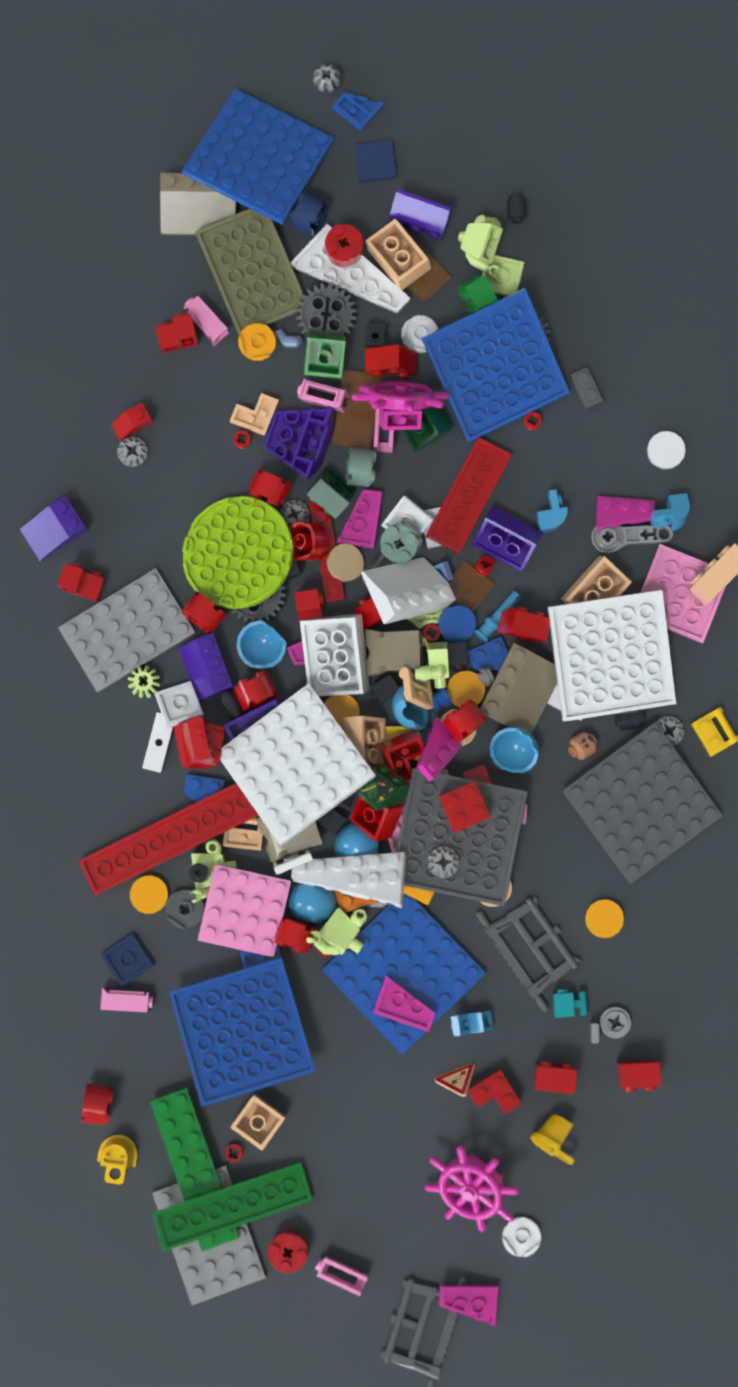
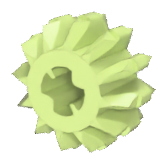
(143, 674)

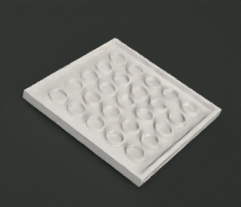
(612, 655)
(295, 764)

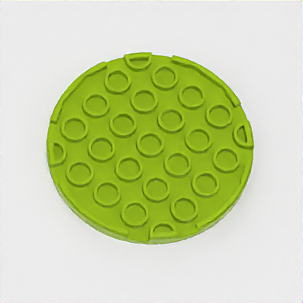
(238, 552)

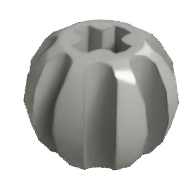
(326, 72)

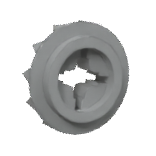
(132, 460)
(298, 506)
(677, 733)
(436, 855)
(618, 1031)

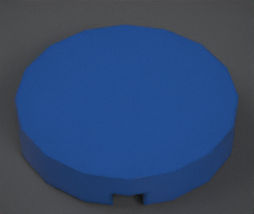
(456, 623)

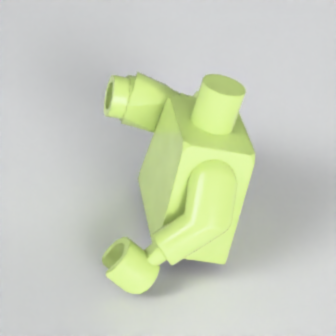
(481, 242)
(438, 664)
(213, 856)
(340, 933)

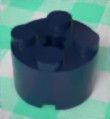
(309, 214)

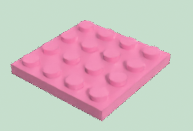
(673, 575)
(243, 910)

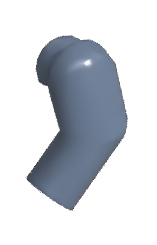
(288, 341)

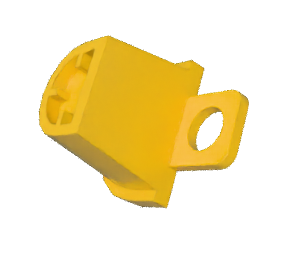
(551, 1137)
(119, 1153)

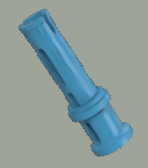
(491, 623)

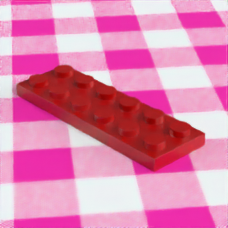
(468, 495)

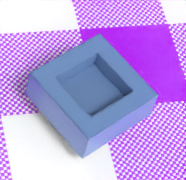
(444, 569)

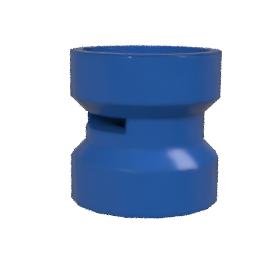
(440, 699)

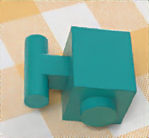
(564, 1003)

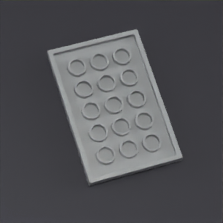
(126, 630)
(218, 1268)

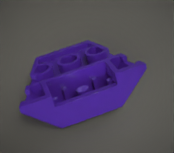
(301, 438)

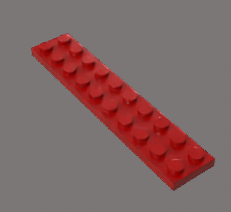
(167, 838)

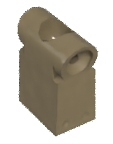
(393, 651)
(305, 839)

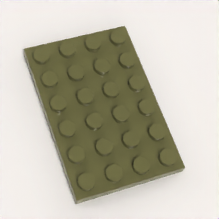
(251, 269)

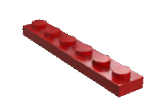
(332, 586)

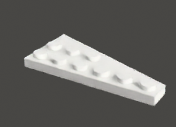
(358, 279)
(361, 876)

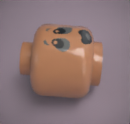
(582, 745)

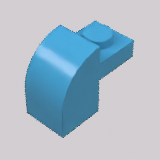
(674, 514)
(554, 518)
(472, 1023)

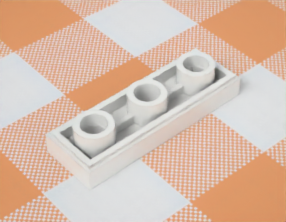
(156, 754)

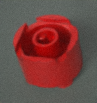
(339, 236)
(269, 486)
(309, 541)
(203, 613)
(255, 691)
(464, 720)
(294, 934)
(95, 1104)
(291, 1240)

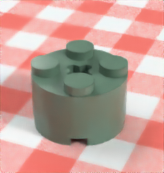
(359, 467)
(410, 537)

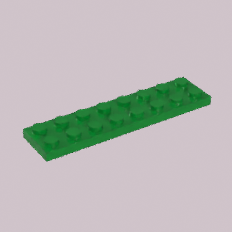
(189, 1154)
(231, 1206)

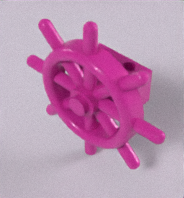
(400, 402)
(475, 1183)

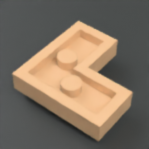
(258, 419)

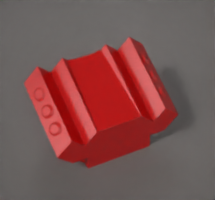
(199, 743)

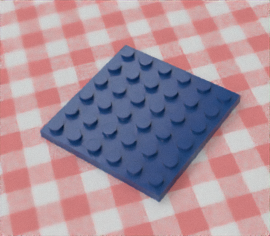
(258, 156)
(495, 365)
(413, 954)
(241, 1032)

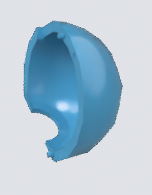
(260, 645)
(407, 713)
(514, 749)
(354, 842)
(312, 903)

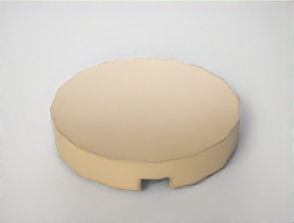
(345, 562)

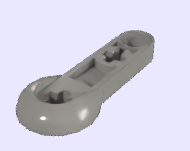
(627, 536)

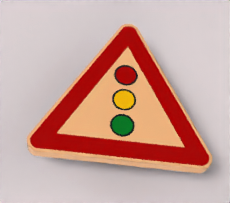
(457, 1080)

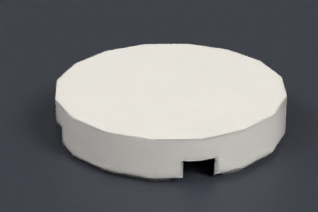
(414, 330)
(666, 450)
(521, 1236)

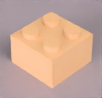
(258, 1121)

